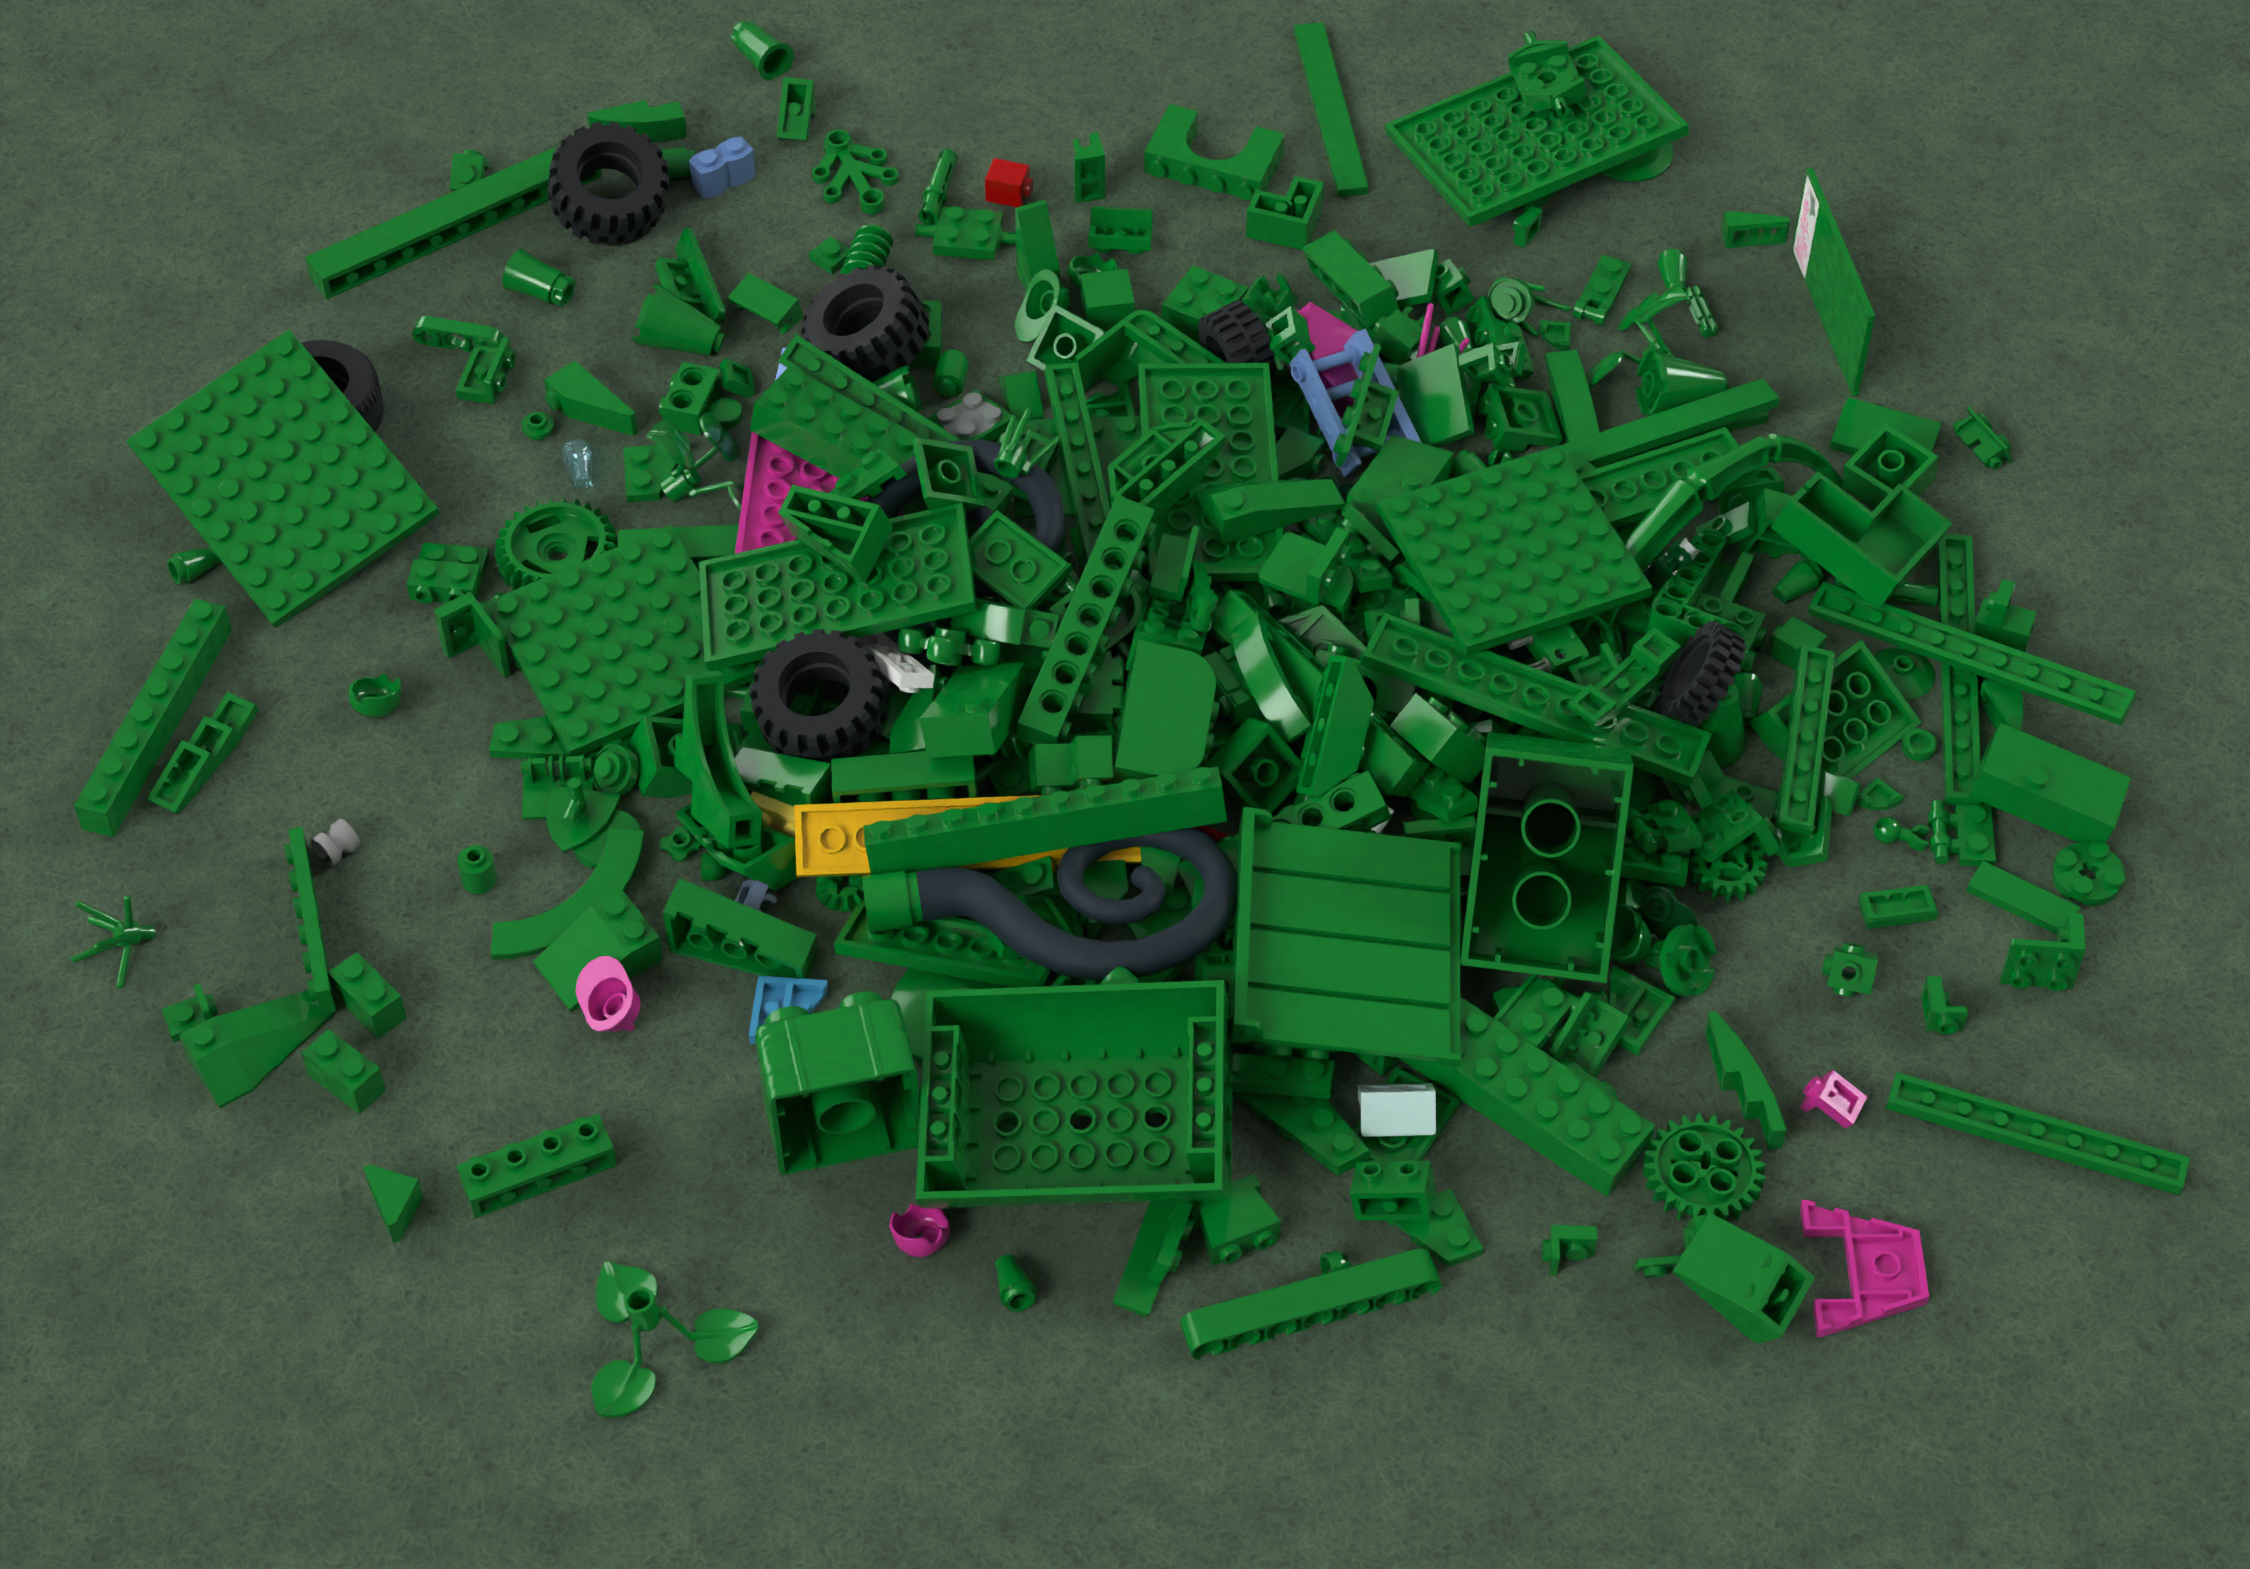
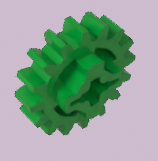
(1730, 872)

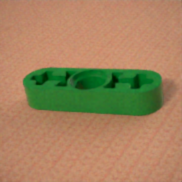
(438, 333)

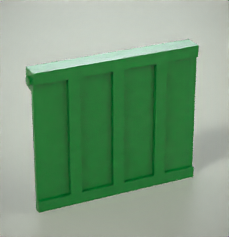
(1346, 941)

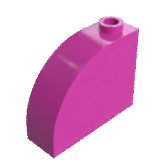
(1329, 337)

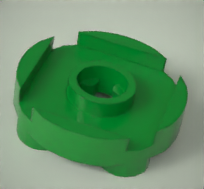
(2093, 856)

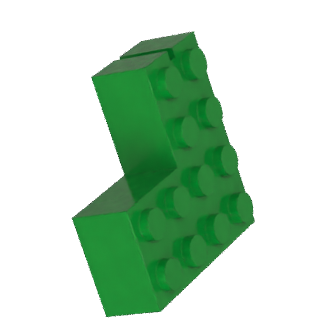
(1858, 546)

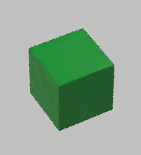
(1106, 297)

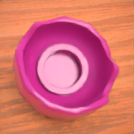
(915, 1220)

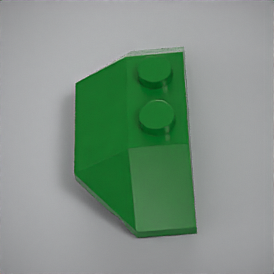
(1165, 464)
(1339, 728)

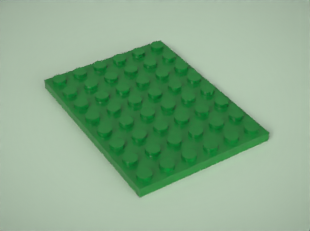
(1497, 154)
(282, 478)

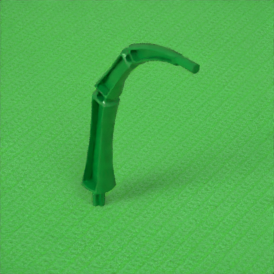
(1705, 482)

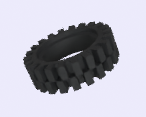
(1701, 674)

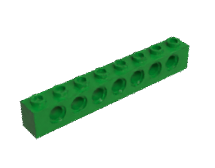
(1124, 520)

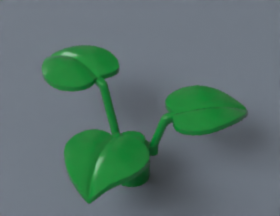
(1640, 314)
(686, 478)
(632, 1294)

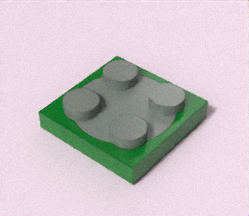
(973, 418)

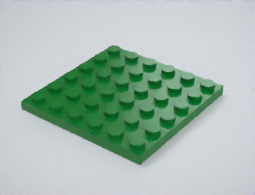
(1513, 550)
(611, 639)

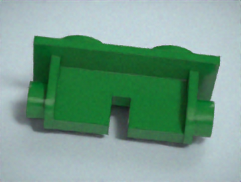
(1978, 429)

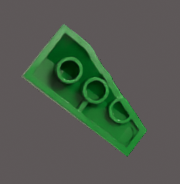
(768, 862)
(247, 1044)

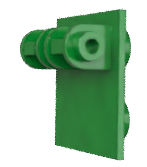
(542, 775)

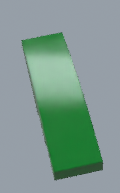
(1571, 395)
(203, 754)
(1740, 1072)

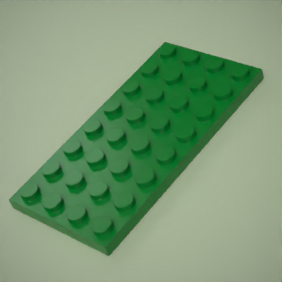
(1239, 405)
(790, 588)

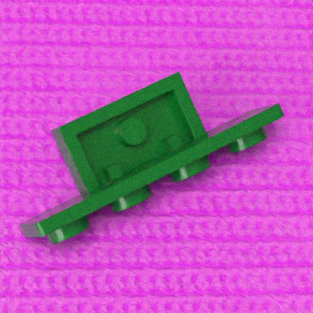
(690, 277)
(1487, 330)
(1370, 413)
(1153, 1254)

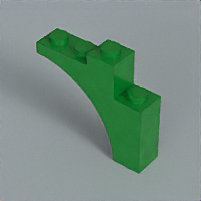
(707, 760)

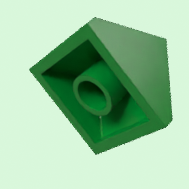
(1062, 338)
(947, 474)

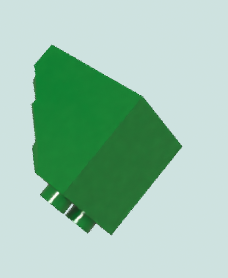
(1547, 857)

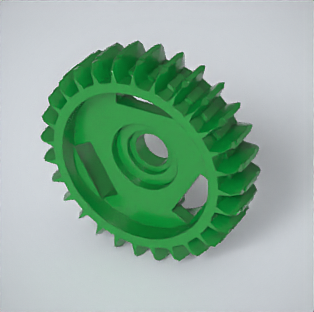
(547, 530)

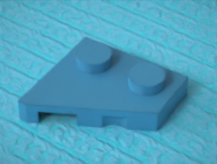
(783, 992)

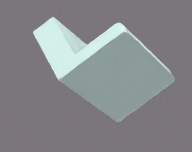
(1397, 1109)

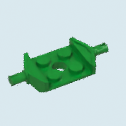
(1542, 63)

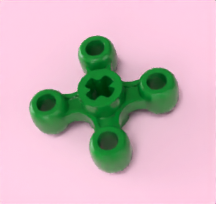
(948, 646)

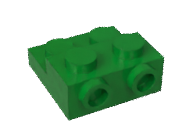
(1518, 418)
(446, 572)

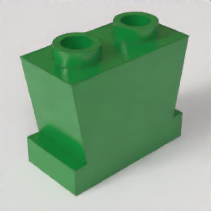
(1236, 1223)

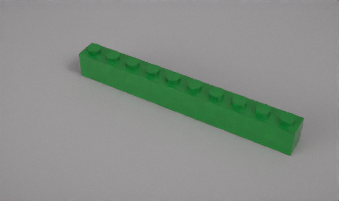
(433, 225)
(1046, 822)

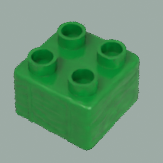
(838, 1083)

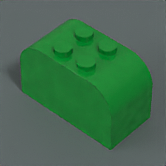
(1165, 714)

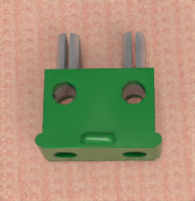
(1553, 649)

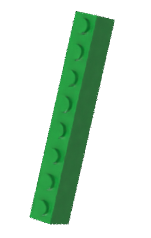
(153, 718)
(1387, 755)

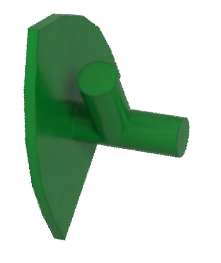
(578, 814)

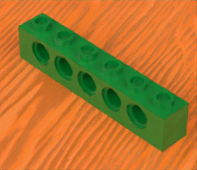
(1357, 788)

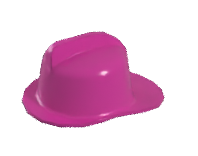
(607, 996)

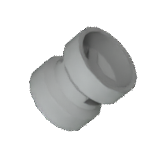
(337, 841)

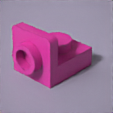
(1834, 1097)

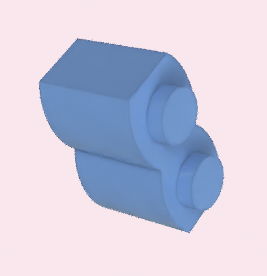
(722, 167)

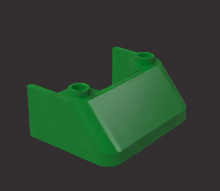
(1135, 340)

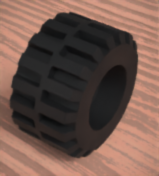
(1236, 335)

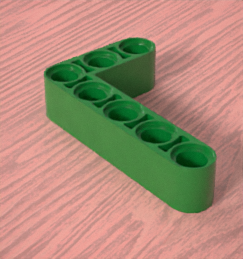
(1674, 605)

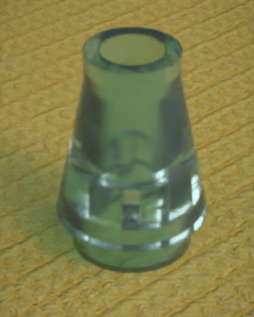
(579, 462)

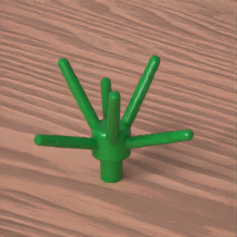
(124, 935)

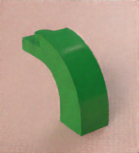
(1008, 624)

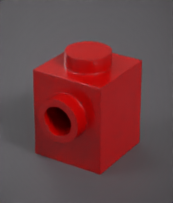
(1008, 183)

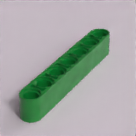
(1309, 1302)

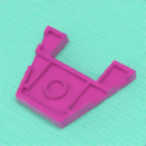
(1882, 1268)

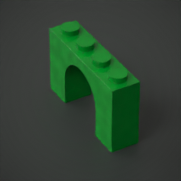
(1171, 157)

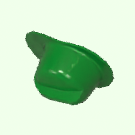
(1039, 298)

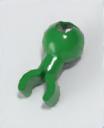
(1889, 830)

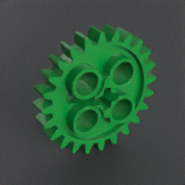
(1708, 1143)

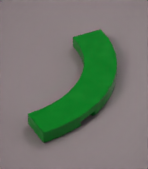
(612, 874)

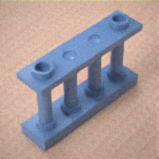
(1320, 399)

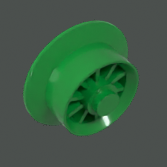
(1644, 166)

